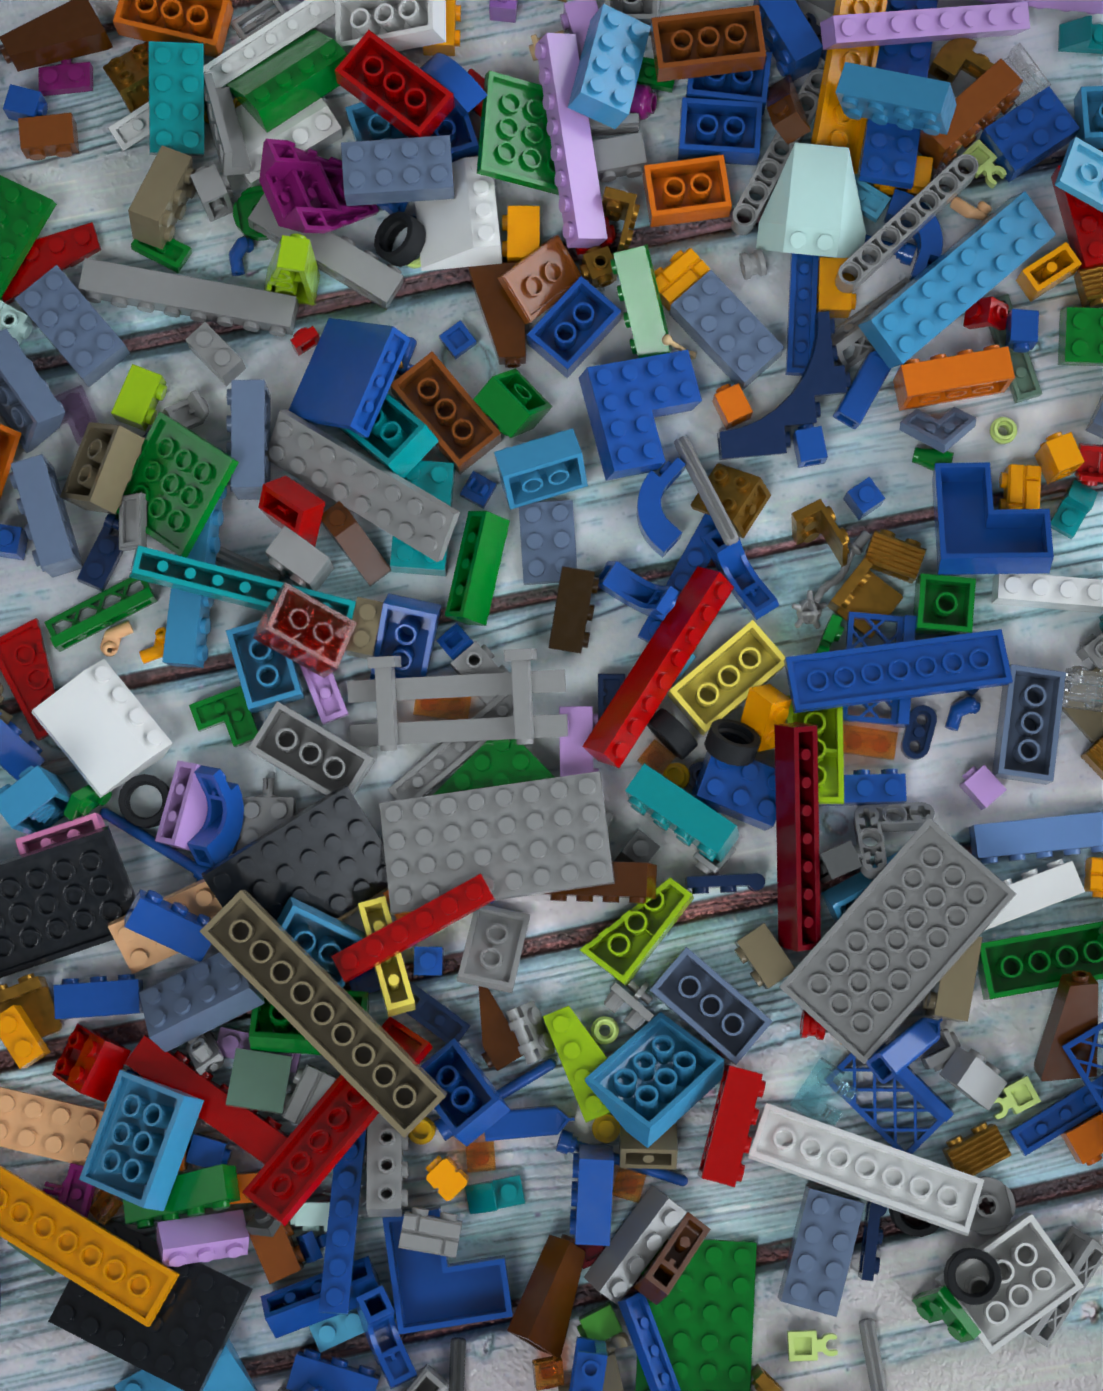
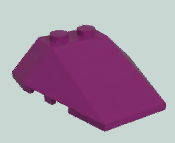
(306, 189)

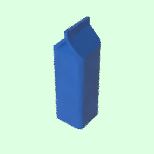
(862, 390)
(904, 1049)
(529, 1123)

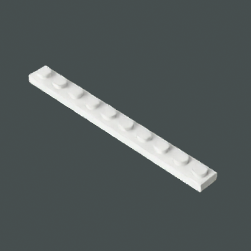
(237, 60)

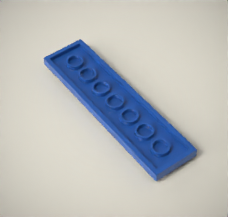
(889, 151)
(897, 671)

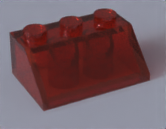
(305, 630)

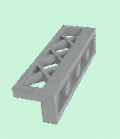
(225, 129)
(849, 332)
(1075, 1250)

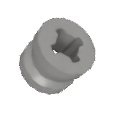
(752, 264)

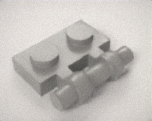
(530, 1032)

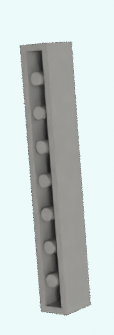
(189, 297)

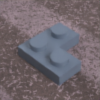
(939, 433)

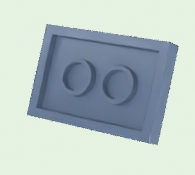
(547, 540)

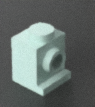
(22, 324)
(312, 1215)

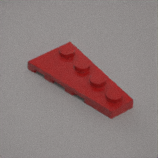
(59, 249)
(27, 670)

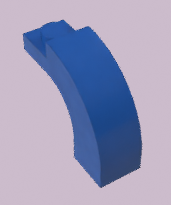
(455, 79)
(928, 239)
(653, 524)
(737, 569)
(637, 592)
(223, 818)
(382, 1335)

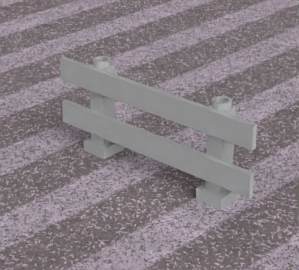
(520, 682)

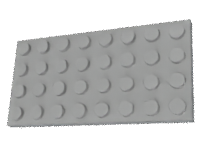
(516, 835)
(897, 940)

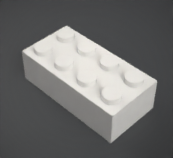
(397, 22)

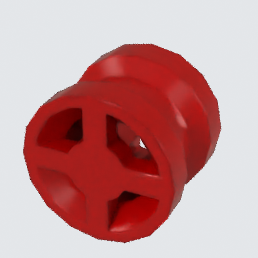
(810, 1027)

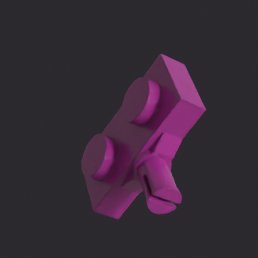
(66, 78)
(73, 1191)

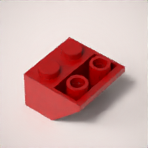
(292, 506)
(90, 1063)

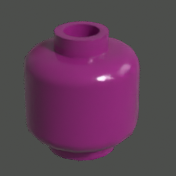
(643, 101)

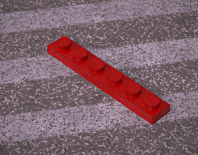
(413, 928)

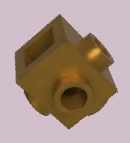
(598, 275)

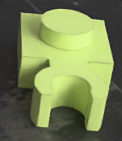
(985, 163)
(1017, 1096)
(805, 1345)

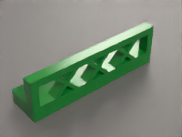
(103, 618)

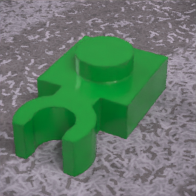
(831, 633)

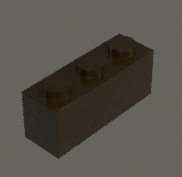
(573, 610)

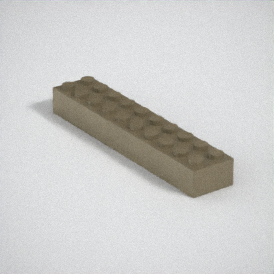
(323, 1012)

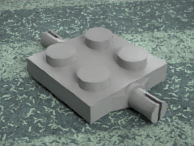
(264, 813)

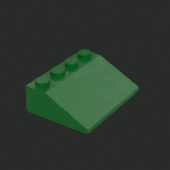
(289, 79)

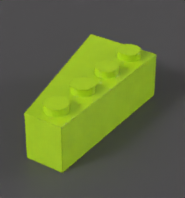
(294, 269)
(638, 932)
(578, 1057)

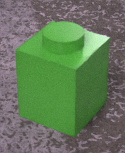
(599, 1323)

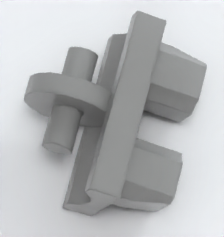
(619, 996)
(205, 1053)

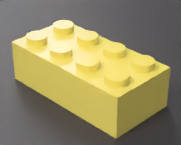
(725, 677)

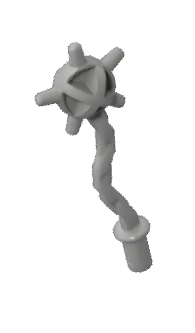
(809, 609)

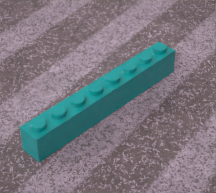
(218, 581)

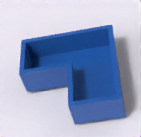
(625, 400)
(981, 539)
(440, 1293)

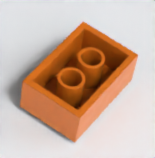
(687, 191)

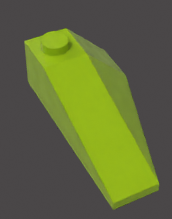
(830, 751)

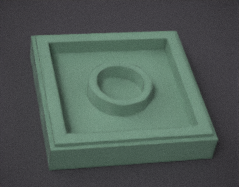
(259, 1081)

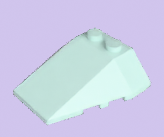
(814, 205)

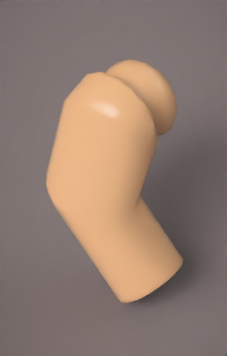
(970, 211)
(112, 638)

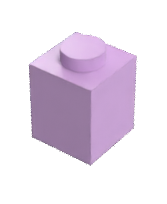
(981, 786)

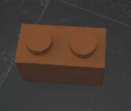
(48, 136)
(278, 1253)

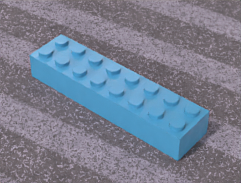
(956, 280)

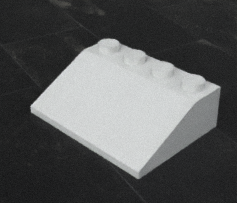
(309, 129)
(462, 228)
(102, 728)
(1031, 1285)

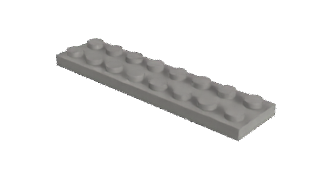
(362, 485)

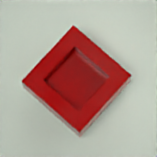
(304, 340)

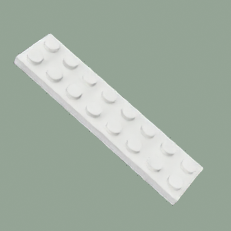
(866, 1169)

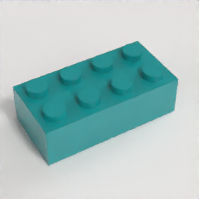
(176, 97)
(396, 438)
(437, 480)
(682, 813)

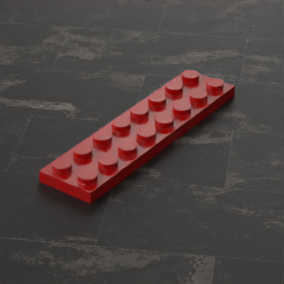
(321, 1139)

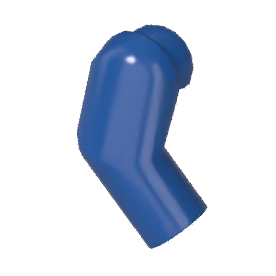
(237, 253)
(407, 356)
(960, 708)

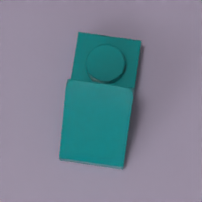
(1081, 36)
(1073, 509)
(494, 1194)

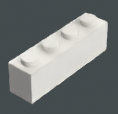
(1048, 592)
(1040, 890)

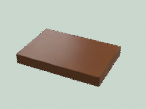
(540, 279)

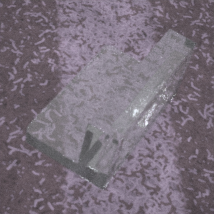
(1024, 66)

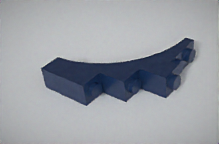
(819, 379)

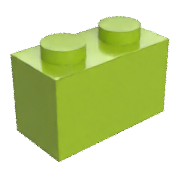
(139, 398)

